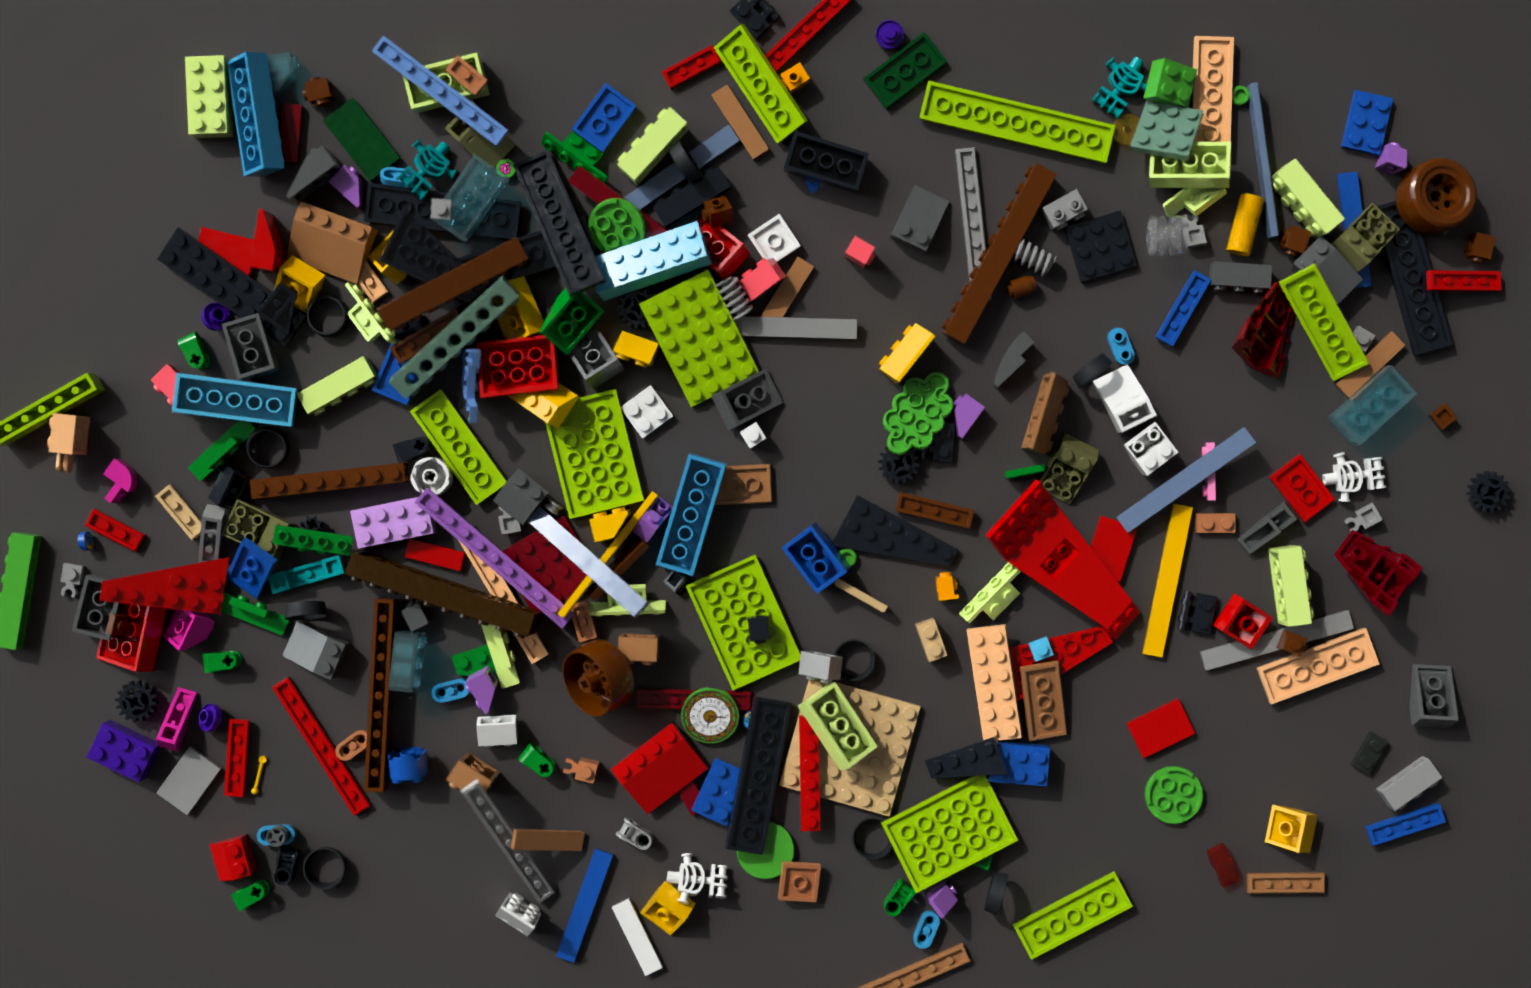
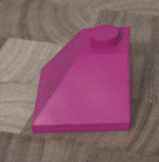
(188, 629)

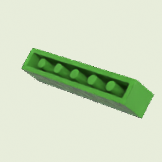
(17, 588)

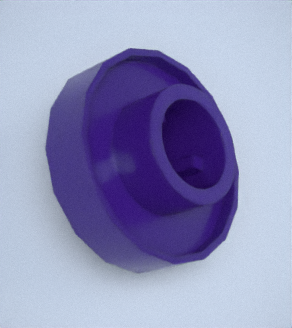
(889, 34)
(214, 316)
(210, 717)

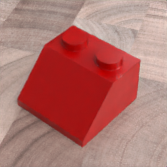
(1243, 621)
(233, 858)

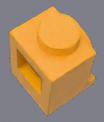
(946, 586)

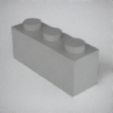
(1409, 783)

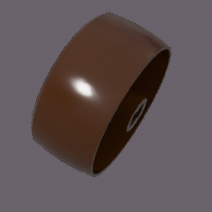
(1418, 197)
(587, 682)

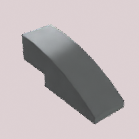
(1012, 358)
(1267, 527)

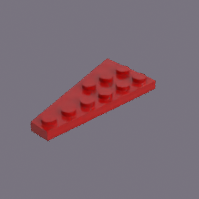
(186, 587)
(1067, 650)

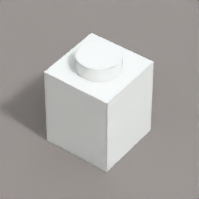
(753, 435)

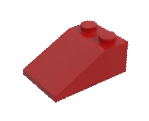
(267, 247)
(724, 249)

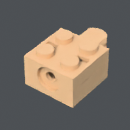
(68, 439)

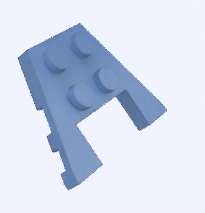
(469, 384)

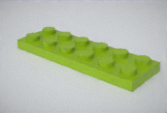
(760, 83)
(1323, 322)
(458, 447)
(1072, 915)

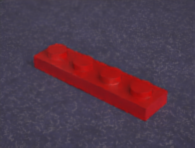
(1463, 280)
(237, 757)

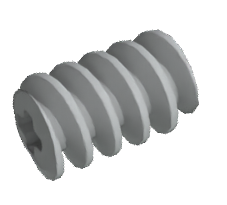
(1033, 257)
(735, 297)

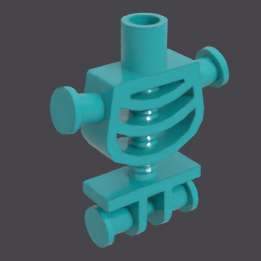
(1129, 73)
(433, 161)

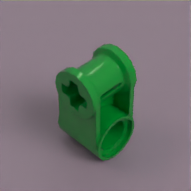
(193, 348)
(220, 661)
(535, 759)
(249, 895)
(899, 896)

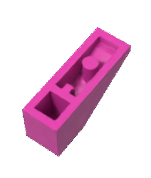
(176, 720)

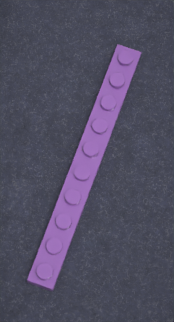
(492, 556)

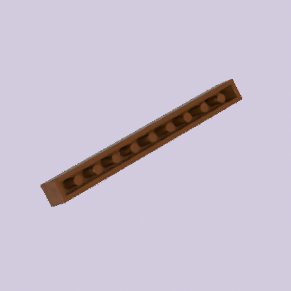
(998, 254)
(379, 696)

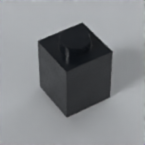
(758, 629)

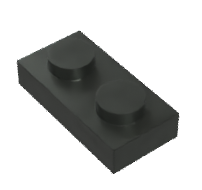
(1369, 753)

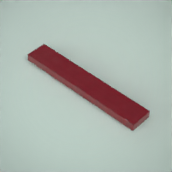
(600, 191)
(676, 697)

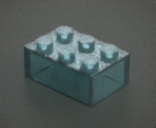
(407, 660)

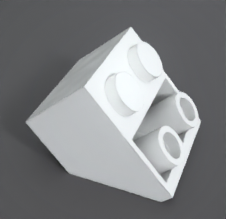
(1150, 449)

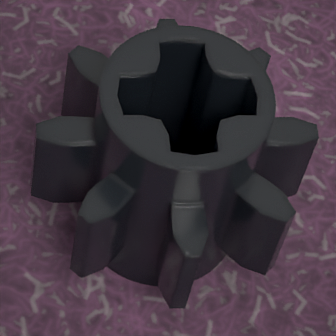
(312, 522)

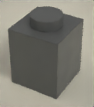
(415, 615)

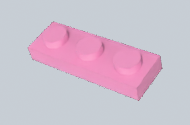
(1209, 489)

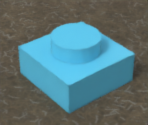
(1040, 649)

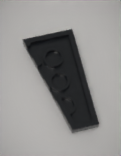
(971, 760)

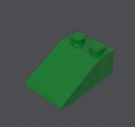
(570, 320)

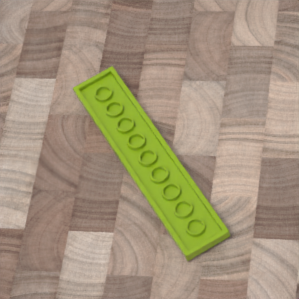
(1017, 122)

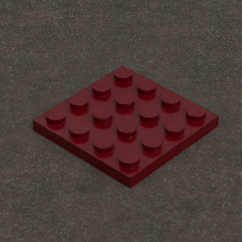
(548, 564)

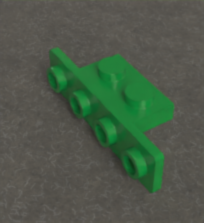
(575, 152)
(220, 450)
(312, 540)
(254, 613)

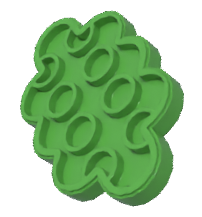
(917, 413)

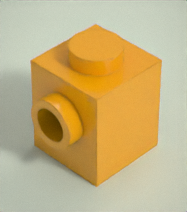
(795, 78)

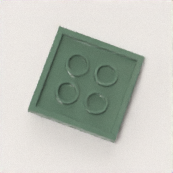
(1167, 130)

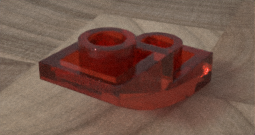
(1223, 864)

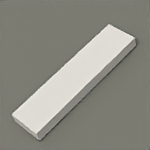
(637, 936)

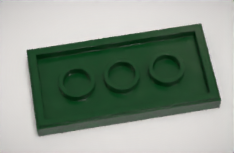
(905, 70)
(361, 139)

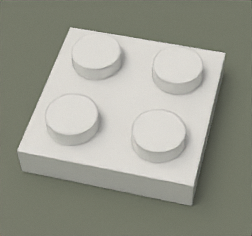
(774, 239)
(646, 411)

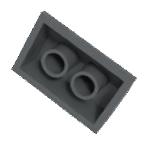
(93, 614)

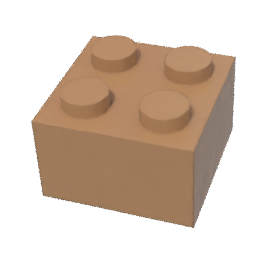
(639, 648)

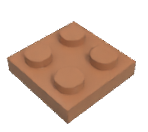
(799, 881)

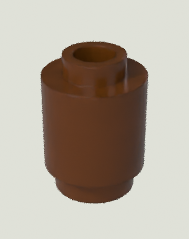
(1021, 287)

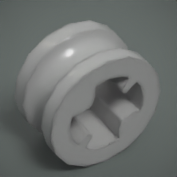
(553, 506)

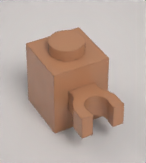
(585, 770)

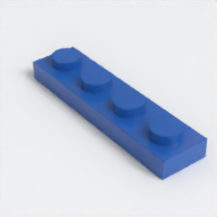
(1182, 308)
(1405, 824)

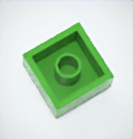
(1170, 83)

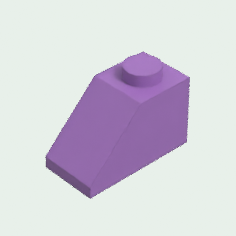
(1392, 158)
(349, 185)
(965, 413)
(942, 898)

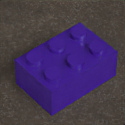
(124, 750)

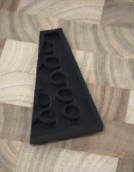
(421, 254)
(881, 532)

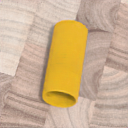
(1245, 226)

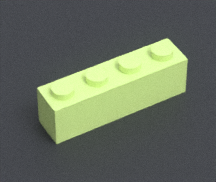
(337, 385)

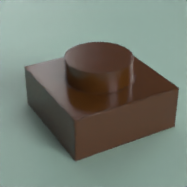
(1442, 416)
(117, 624)

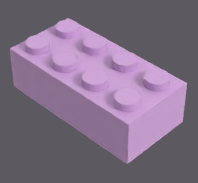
(391, 523)

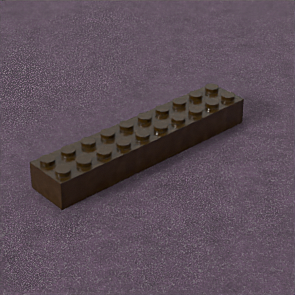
(443, 593)

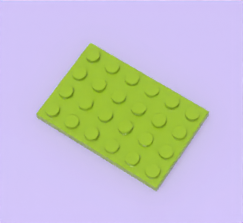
(699, 337)
(595, 456)
(725, 603)
(949, 832)

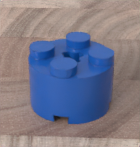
(408, 764)

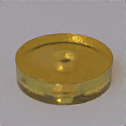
(1123, 121)

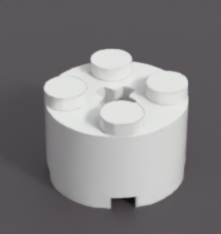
(421, 473)

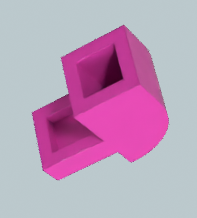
(124, 478)

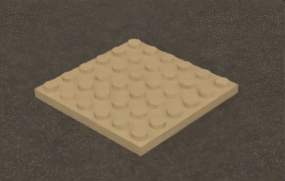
(874, 778)

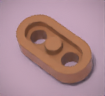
(354, 745)

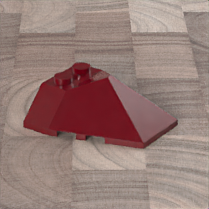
(1264, 333)
(1377, 569)

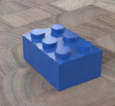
(816, 557)
(1026, 763)

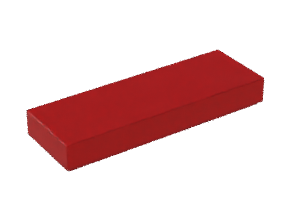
(691, 67)
(115, 530)
(434, 554)

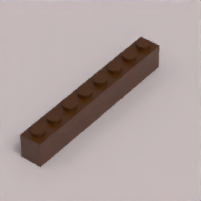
(452, 283)
(329, 480)

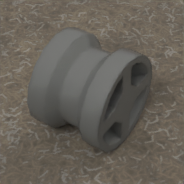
(274, 838)

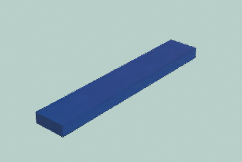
(1350, 209)
(584, 905)

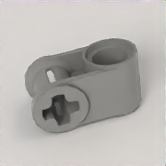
(634, 833)

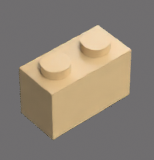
(931, 639)

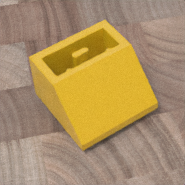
(636, 348)
(608, 526)

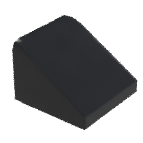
(677, 582)

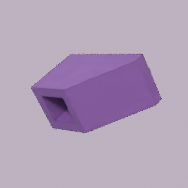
(652, 519)
(483, 687)

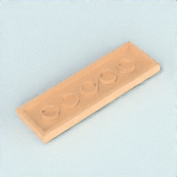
(1213, 86)
(1318, 666)
(994, 682)

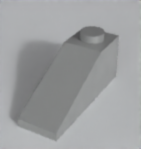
(210, 537)

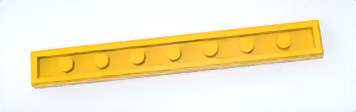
(609, 553)
(1167, 580)

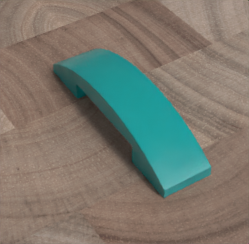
(306, 574)

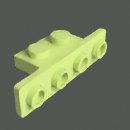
(1193, 199)
(366, 319)
(994, 596)
(612, 607)
(501, 655)

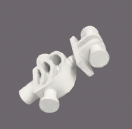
(1340, 477)
(679, 878)

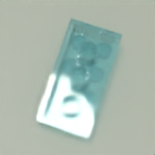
(473, 197)
(1372, 405)

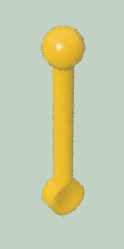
(263, 759)

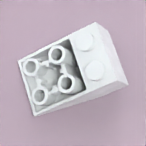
(1124, 398)
(519, 913)

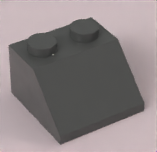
(520, 496)

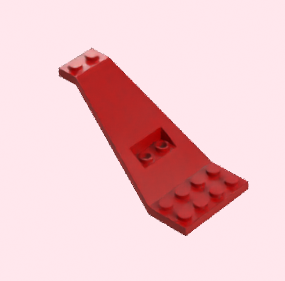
(1051, 551)

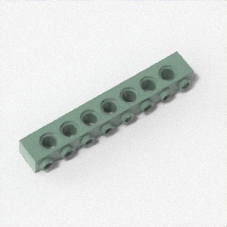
(408, 387)

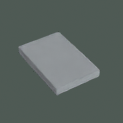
(189, 780)

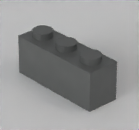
(1240, 276)

